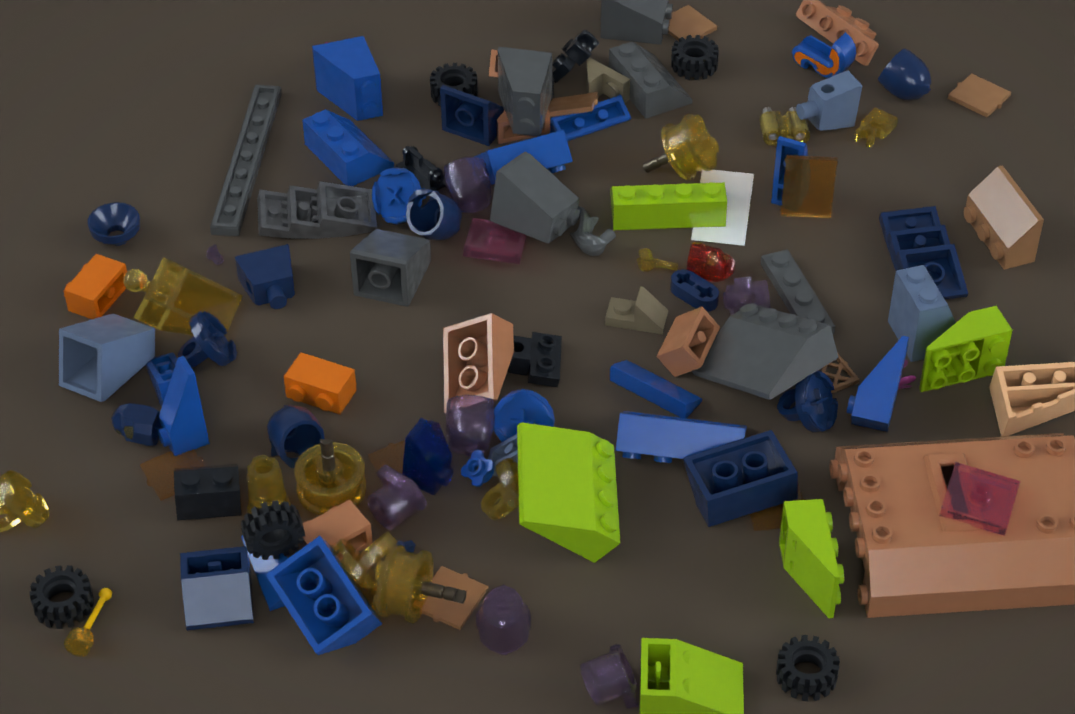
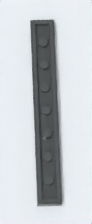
(246, 161)

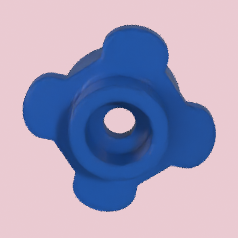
(483, 473)

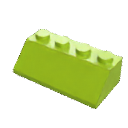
(668, 206)

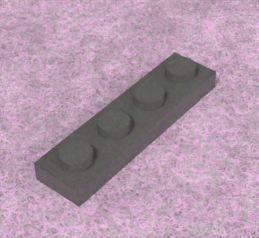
(794, 287)

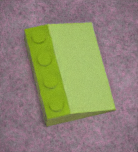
(568, 488)

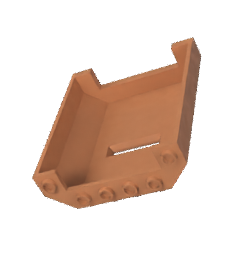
(945, 565)

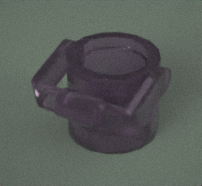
(396, 499)
(610, 677)

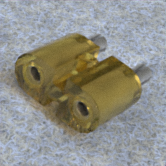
(787, 126)

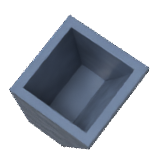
(918, 310)
(103, 354)

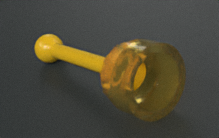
(80, 640)

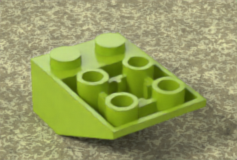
(967, 350)
(811, 553)
(688, 679)

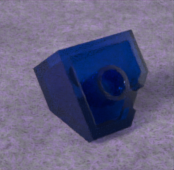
(427, 457)

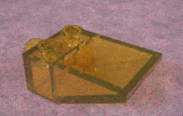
(178, 295)

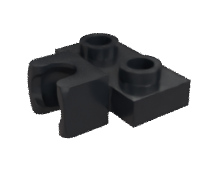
(575, 51)
(539, 357)

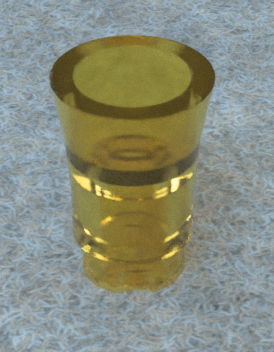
(265, 482)

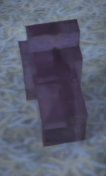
(214, 255)

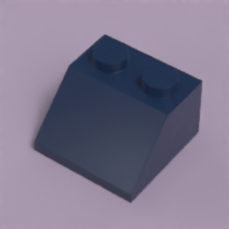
(469, 115)

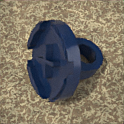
(208, 341)
(813, 403)

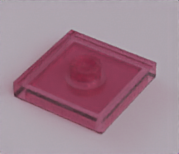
(494, 242)
(980, 498)

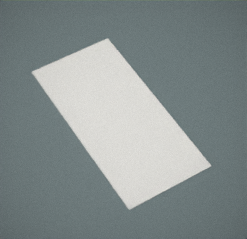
(738, 193)

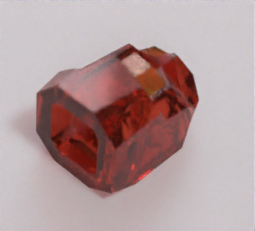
(710, 262)

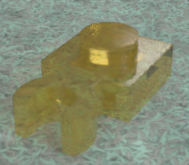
(876, 124)

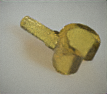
(647, 262)

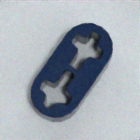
(694, 290)

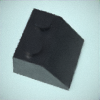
(207, 492)

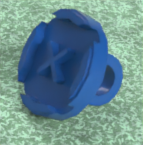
(392, 194)
(520, 407)

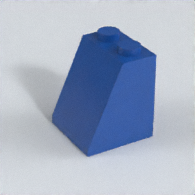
(349, 77)

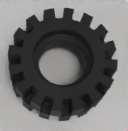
(694, 57)
(455, 77)
(272, 530)
(67, 610)
(805, 683)

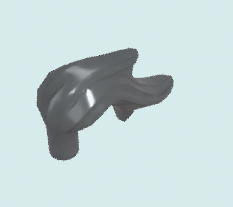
(586, 240)

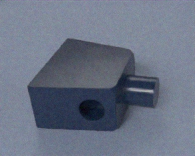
(267, 276)

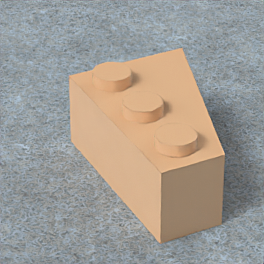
(1032, 394)

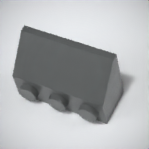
(651, 84)

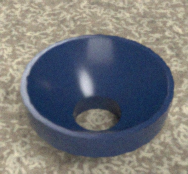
(112, 218)

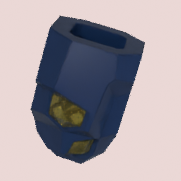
(137, 423)

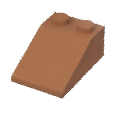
(477, 357)

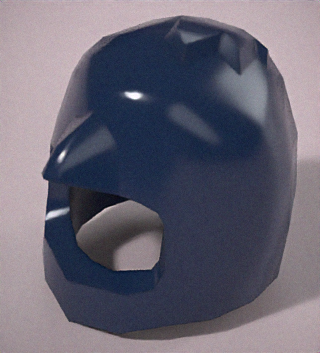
(906, 76)
(436, 219)
(293, 430)

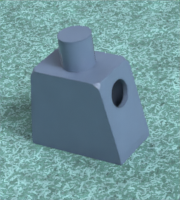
(832, 102)

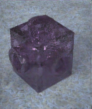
(755, 292)

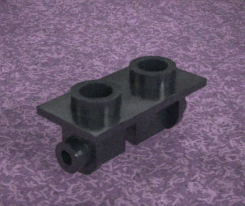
(425, 172)

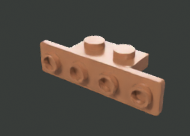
(834, 22)

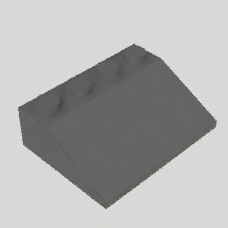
(767, 351)

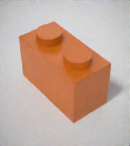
(95, 287)
(320, 383)

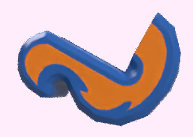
(824, 58)

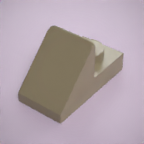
(606, 80)
(643, 315)

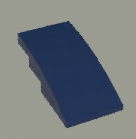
(919, 239)

